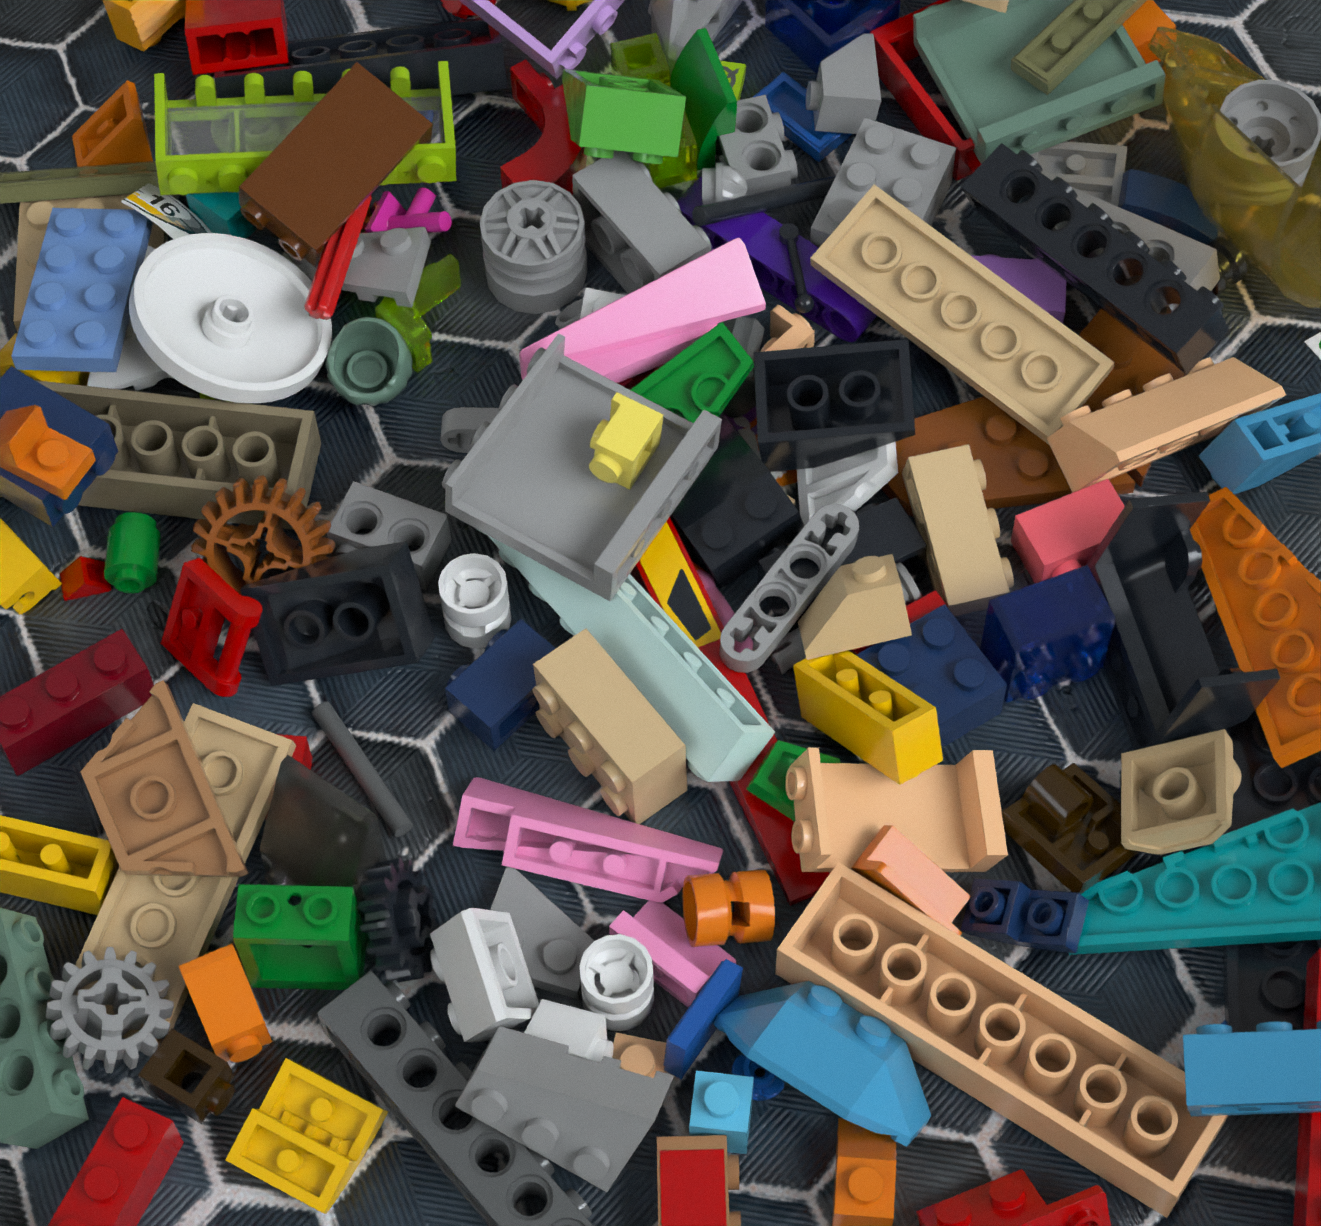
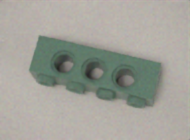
(37, 1083)

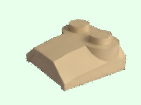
(1178, 793)

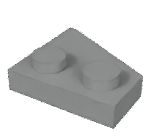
(545, 934)

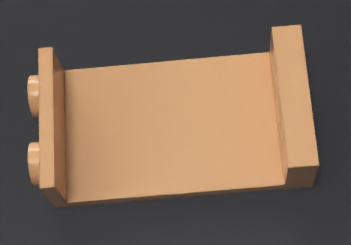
(943, 811)

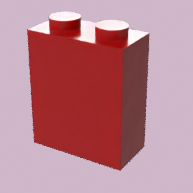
(235, 34)

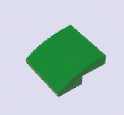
(708, 93)

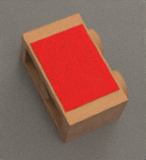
(696, 1181)

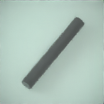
(362, 769)

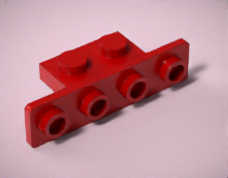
(1016, 1202)

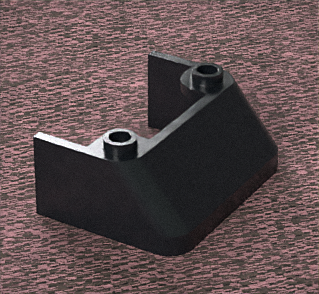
(1157, 647)

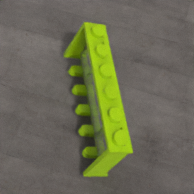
(220, 141)

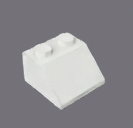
(483, 973)

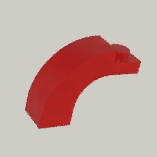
(555, 154)

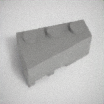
(563, 1105)

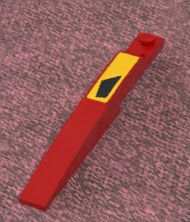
(676, 587)

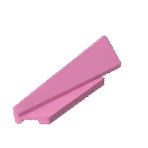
(661, 316)
(578, 843)

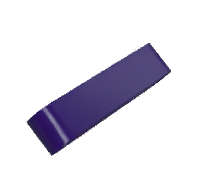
(832, 307)

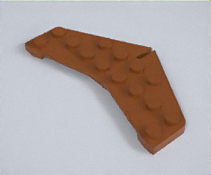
(1015, 460)

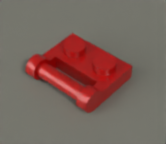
(196, 622)

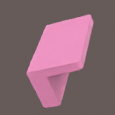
(675, 963)

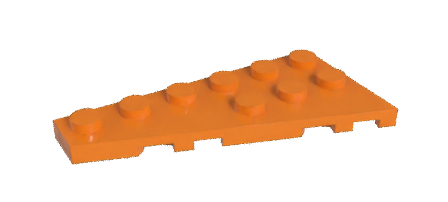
(1270, 619)

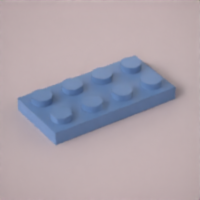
(82, 290)

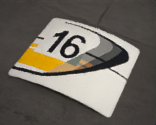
(165, 212)

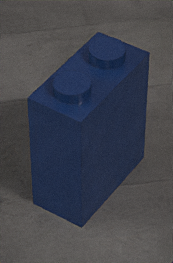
(66, 418)

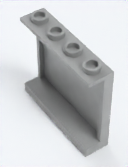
(534, 484)

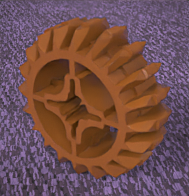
(243, 539)

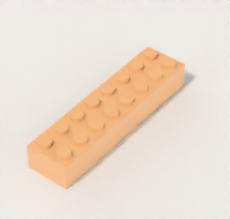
(1003, 1038)

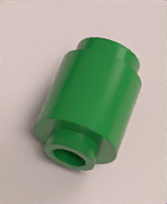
(132, 552)

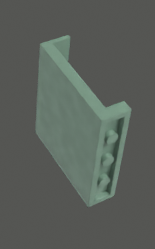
(970, 62)

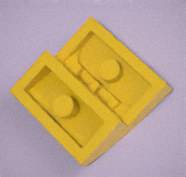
(307, 1136)

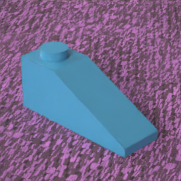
(1265, 444)

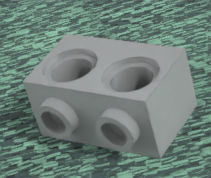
(757, 147)
(392, 522)

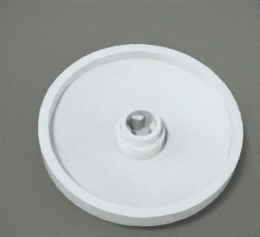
(228, 318)

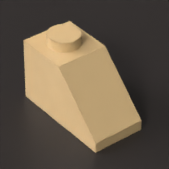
(856, 609)

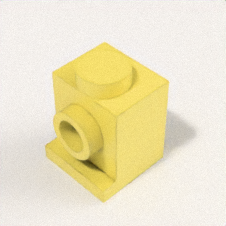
(625, 441)

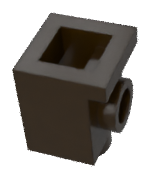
(180, 1062)

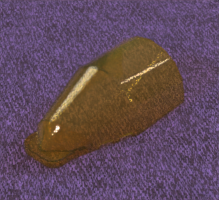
(1230, 176)

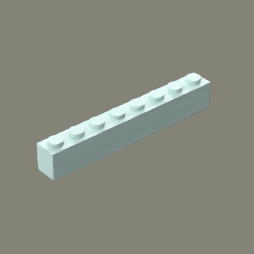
(669, 670)

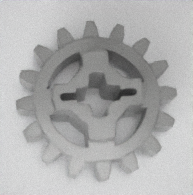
(88, 1009)

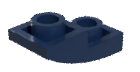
(1165, 204)
(1024, 916)

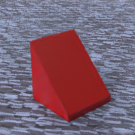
(83, 579)

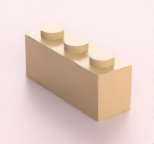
(957, 528)

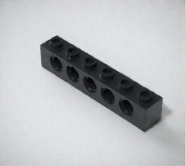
(1178, 336)

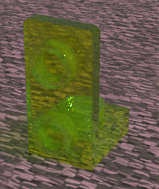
(435, 285)

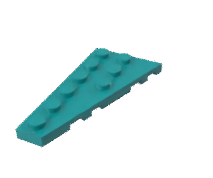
(1237, 891)

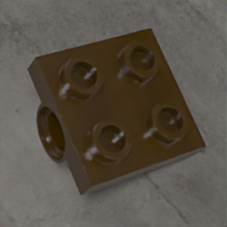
(1069, 827)

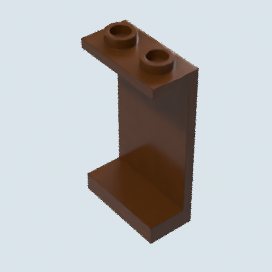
(331, 163)

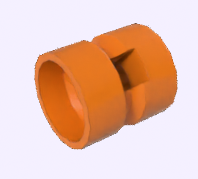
(709, 912)

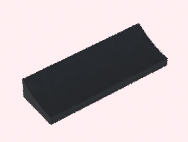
(468, 45)

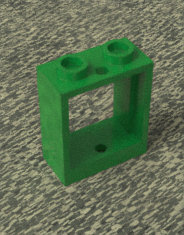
(274, 934)

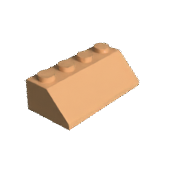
(1158, 421)

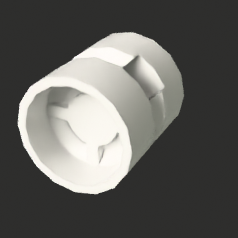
(474, 599)
(617, 981)

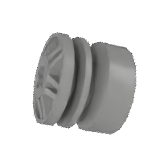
(1278, 122)
(534, 246)

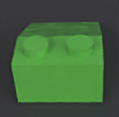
(623, 115)

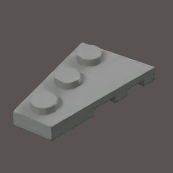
(383, 265)

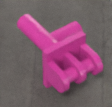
(389, 214)

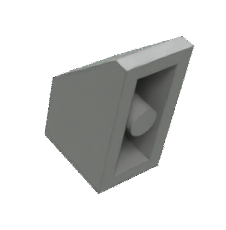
(846, 88)

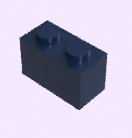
(496, 690)

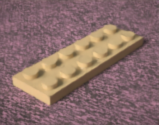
(961, 313)
(177, 916)

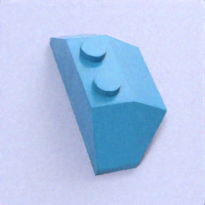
(831, 1056)

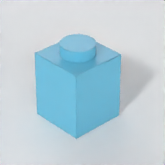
(722, 1108)

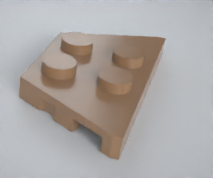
(159, 798)

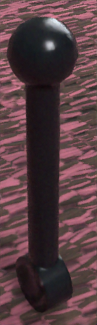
(789, 236)

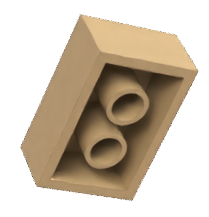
(609, 728)

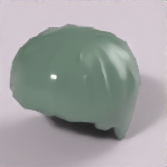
(369, 362)

